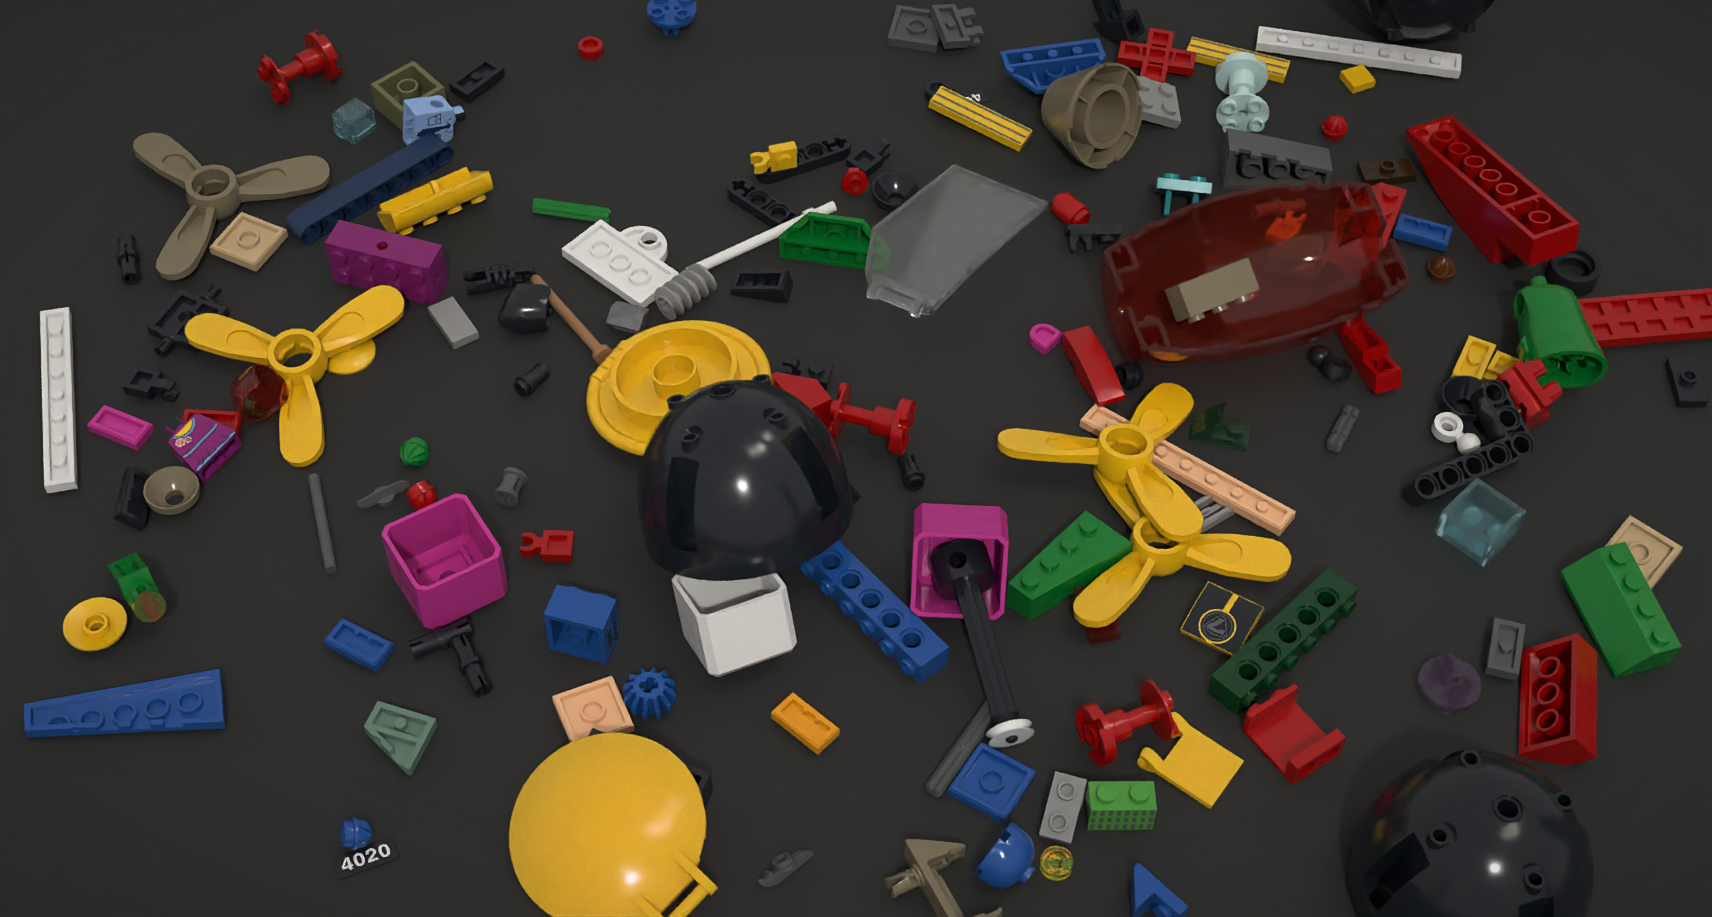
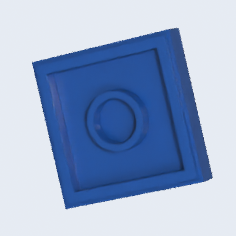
(992, 783)

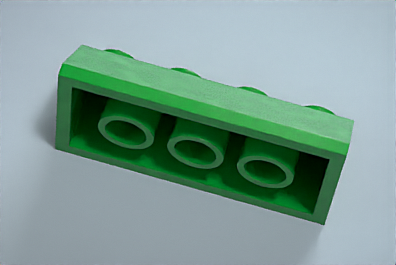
(1620, 611)

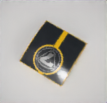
(1221, 619)

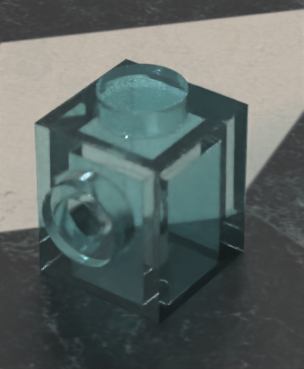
(354, 121)

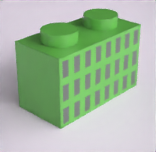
(1120, 805)

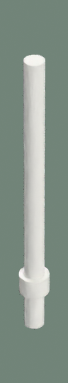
(760, 239)

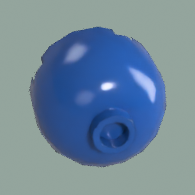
(1007, 859)

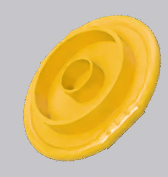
(674, 358)

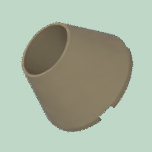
(1095, 113)

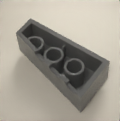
(1263, 160)

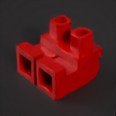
(1527, 394)

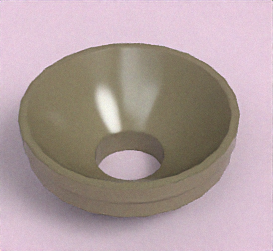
(171, 482)

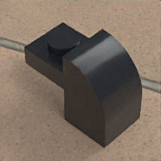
(1117, 23)

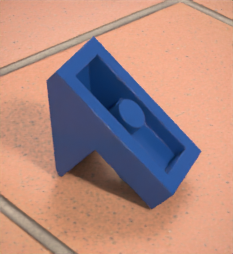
(1150, 893)

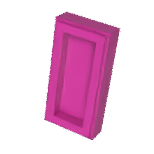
(121, 427)

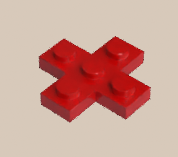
(1157, 56)

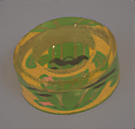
(1056, 863)

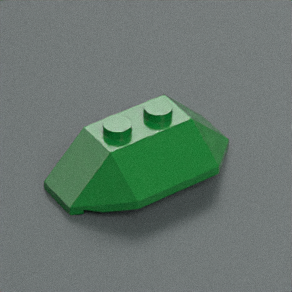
(827, 240)

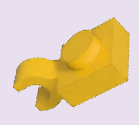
(778, 158)

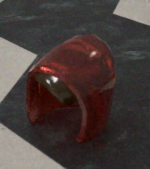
(258, 393)

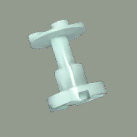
(1241, 79)

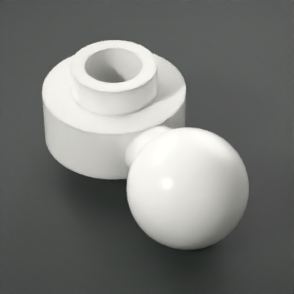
(1465, 442)

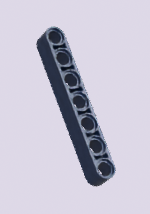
(369, 188)

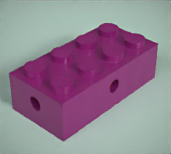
(378, 257)

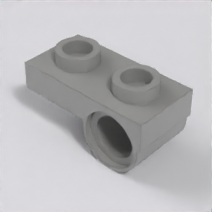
(1063, 808)

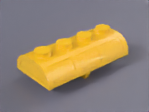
(433, 198)

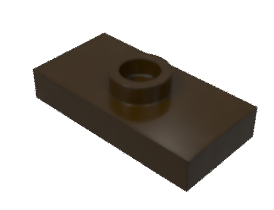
(1386, 171)

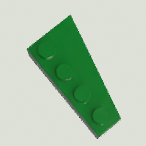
(1068, 562)

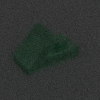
(1215, 429)

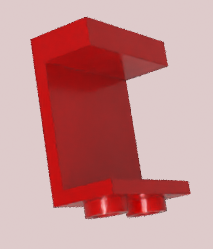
(1290, 736)

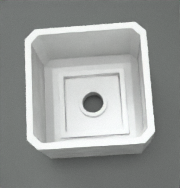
(735, 620)

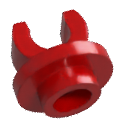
(854, 181)

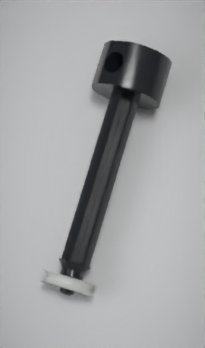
(963, 574)

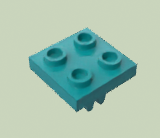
(1171, 185)

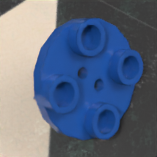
(671, 14)

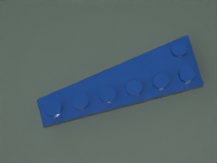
(151, 706)

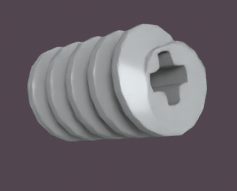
(683, 290)

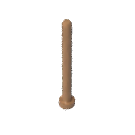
(600, 352)

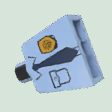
(429, 116)

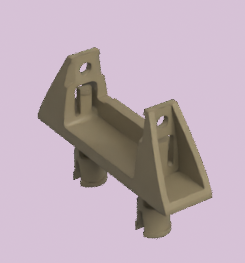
(924, 860)

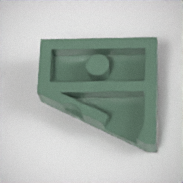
(400, 733)

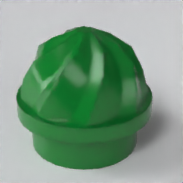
(414, 452)

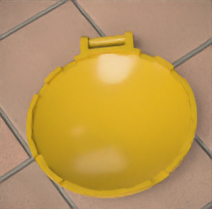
(610, 830)

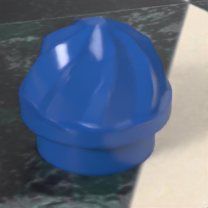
(355, 833)

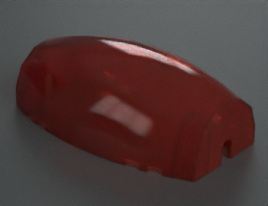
(1310, 251)

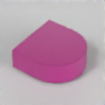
(1044, 337)

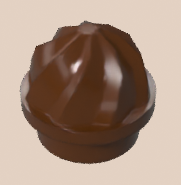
(1441, 269)

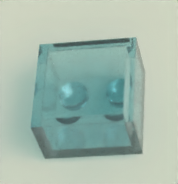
(1480, 521)

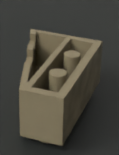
(1212, 291)

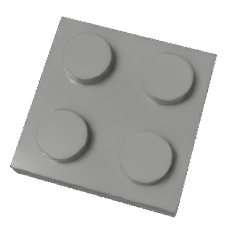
(1159, 102)

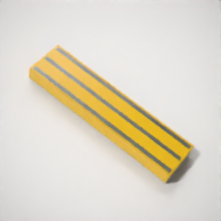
(1212, 53)
(980, 118)

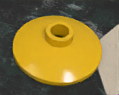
(353, 360)
(93, 614)

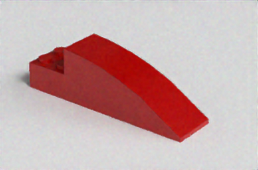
(1491, 198)

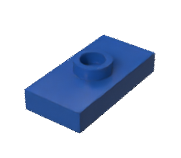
(1422, 232)
(359, 645)

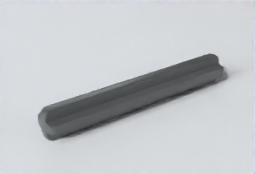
(960, 752)

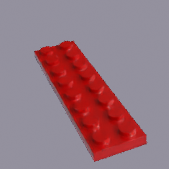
(1649, 317)

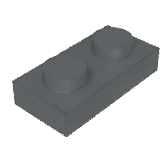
(1505, 649)

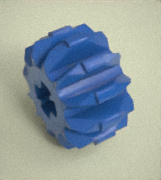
(649, 693)

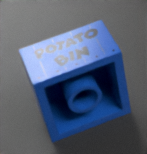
(582, 623)

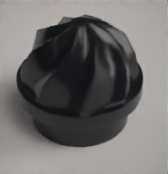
(1129, 375)

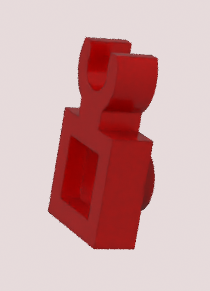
(553, 546)

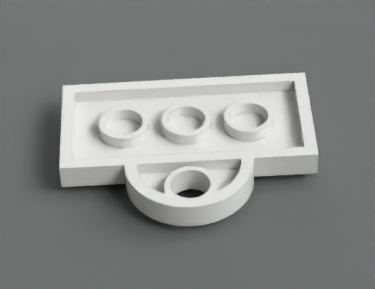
(623, 260)

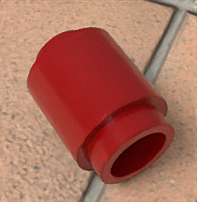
(1070, 209)

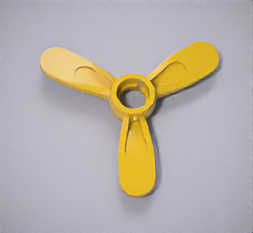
(301, 416)
(1126, 457)
(1219, 553)

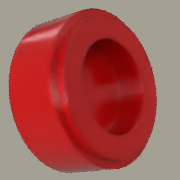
(590, 48)

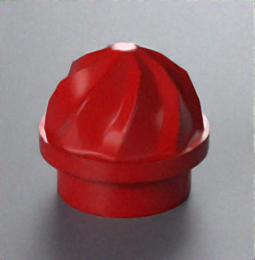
(1334, 127)
(421, 495)

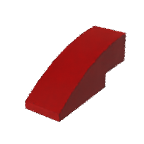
(1371, 357)
(1092, 366)

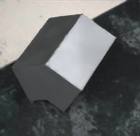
(628, 317)

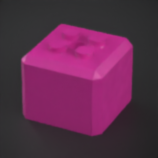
(941, 525)
(445, 560)

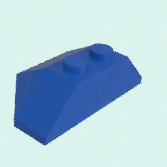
(1041, 65)

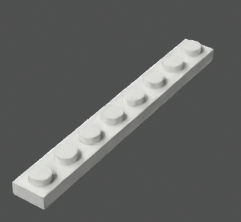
(1359, 52)
(58, 400)

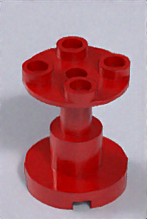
(317, 58)
(881, 421)
(1116, 726)

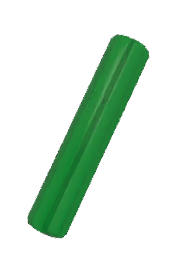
(571, 210)

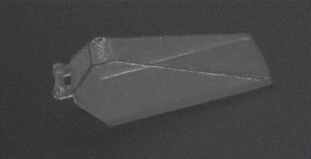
(944, 239)

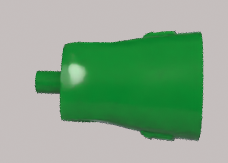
(1558, 334)

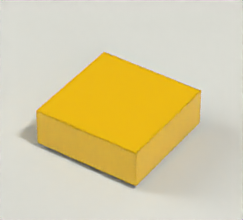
(1357, 79)

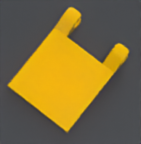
(1194, 764)

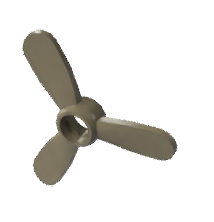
(193, 233)

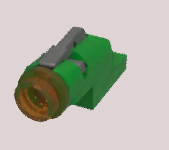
(138, 588)

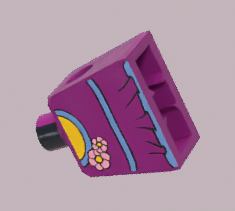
(202, 444)

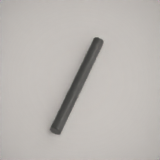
(322, 523)

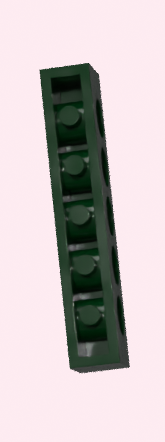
(1318, 607)

